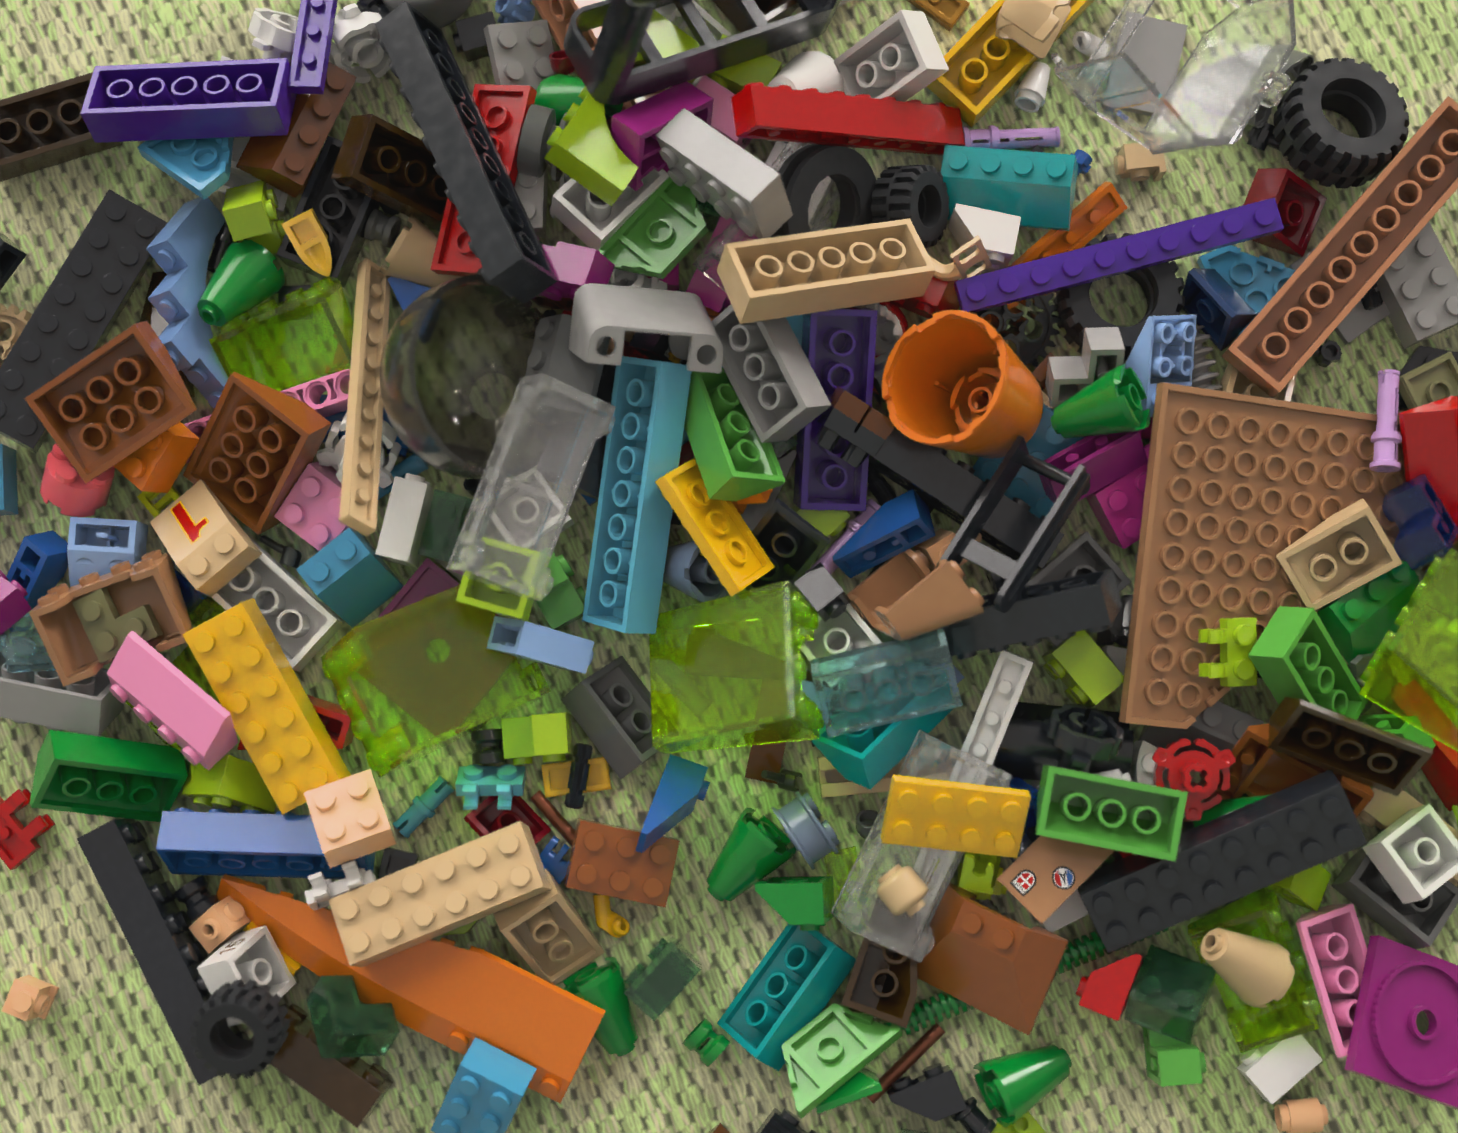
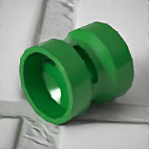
(712, 1047)

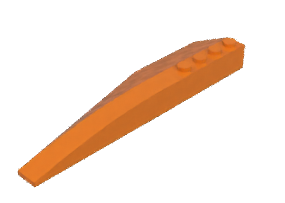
(440, 988)

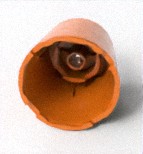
(960, 387)

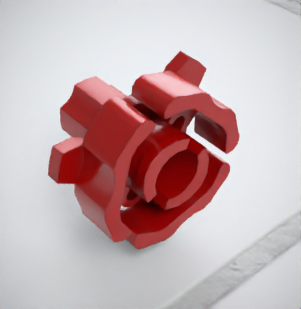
(1184, 763)

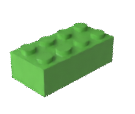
(1304, 663)

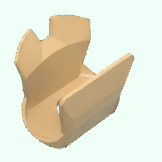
(1032, 23)

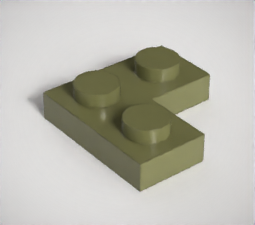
(109, 629)

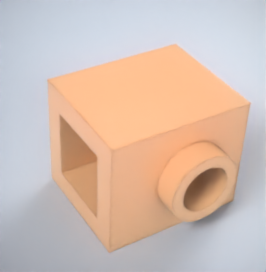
(225, 919)

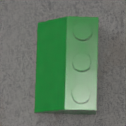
(1367, 613)

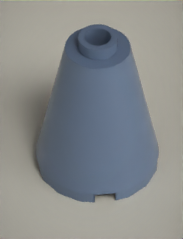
(692, 573)

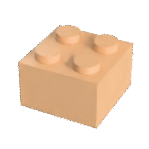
(349, 818)

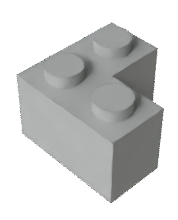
(1070, 374)

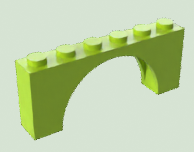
(586, 145)

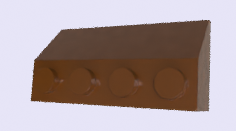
(287, 159)

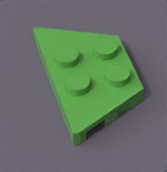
(657, 233)
(832, 1052)

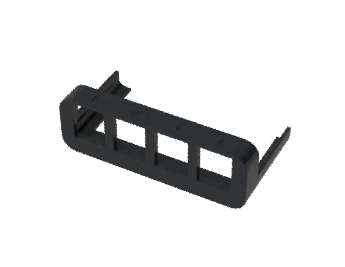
(623, 34)

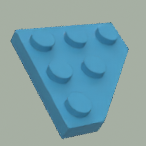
(195, 163)
(1250, 276)

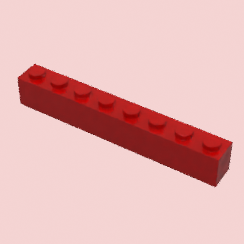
(845, 120)

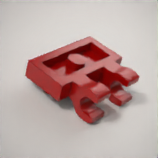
(17, 841)

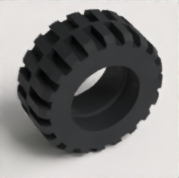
(1357, 95)
(1160, 288)

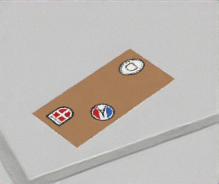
(1050, 873)

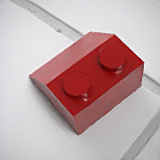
(1109, 986)

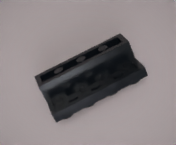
(1028, 748)

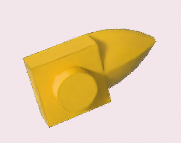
(310, 241)

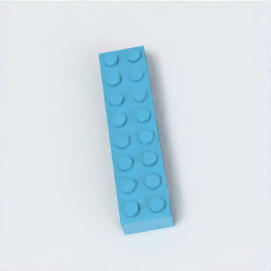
(631, 510)

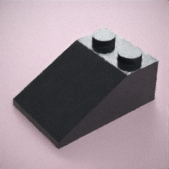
(789, 544)

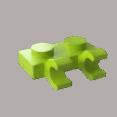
(1236, 641)

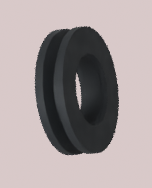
(809, 167)

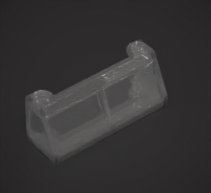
(530, 486)
(858, 901)

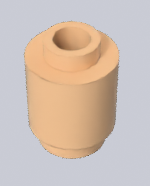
(1301, 1115)

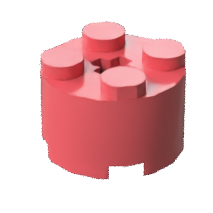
(67, 489)

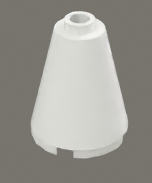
(810, 70)

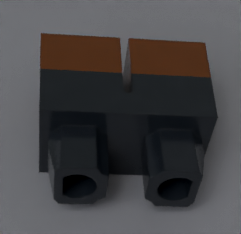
(855, 422)

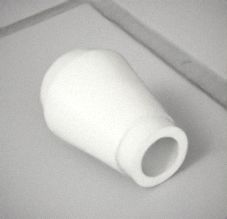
(1033, 88)

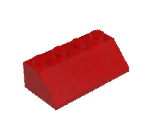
(1432, 448)

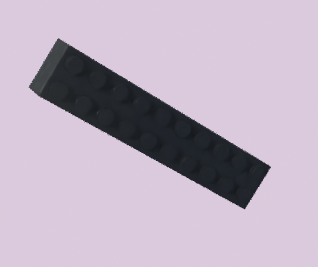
(465, 155)

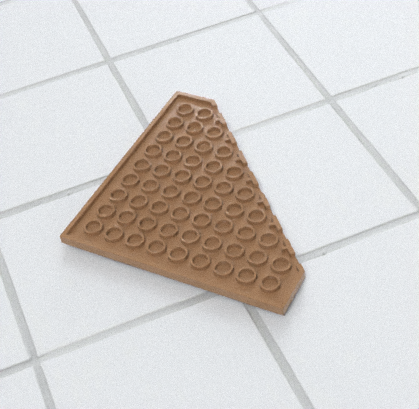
(1222, 497)

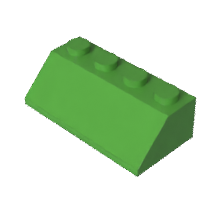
(725, 441)
(1110, 813)

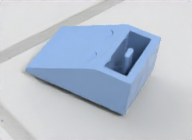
(1164, 353)
(102, 543)

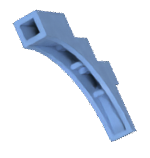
(183, 254)

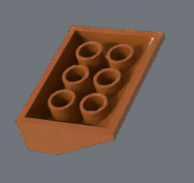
(113, 401)
(255, 449)

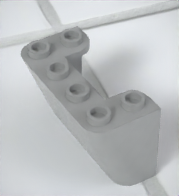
(613, 309)

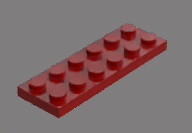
(504, 115)

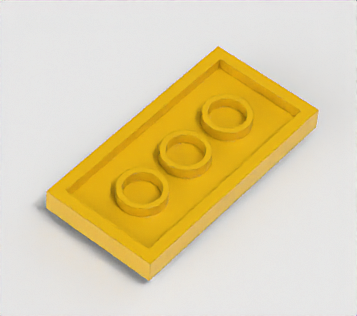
(715, 529)
(955, 816)

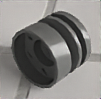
(532, 148)

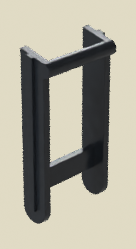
(1016, 573)

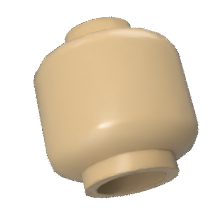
(902, 890)

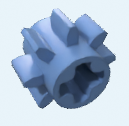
(514, 11)

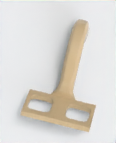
(958, 268)

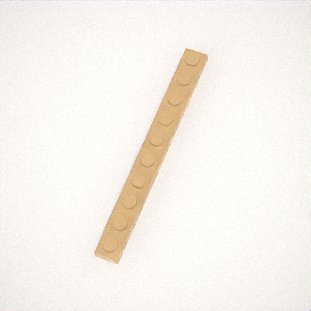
(365, 402)

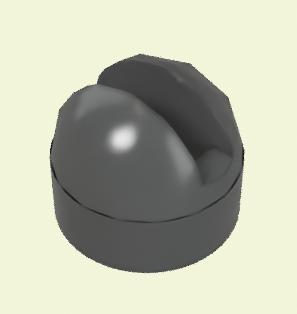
(865, 821)

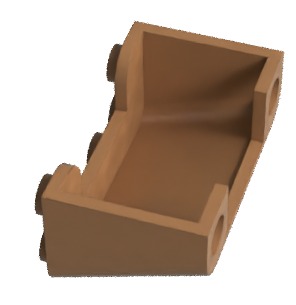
(130, 587)
(911, 600)

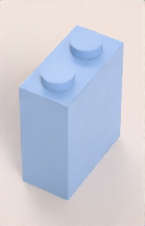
(540, 644)

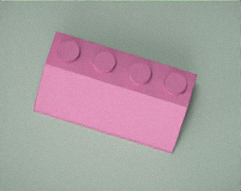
(171, 702)
(1336, 962)

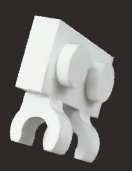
(323, 889)

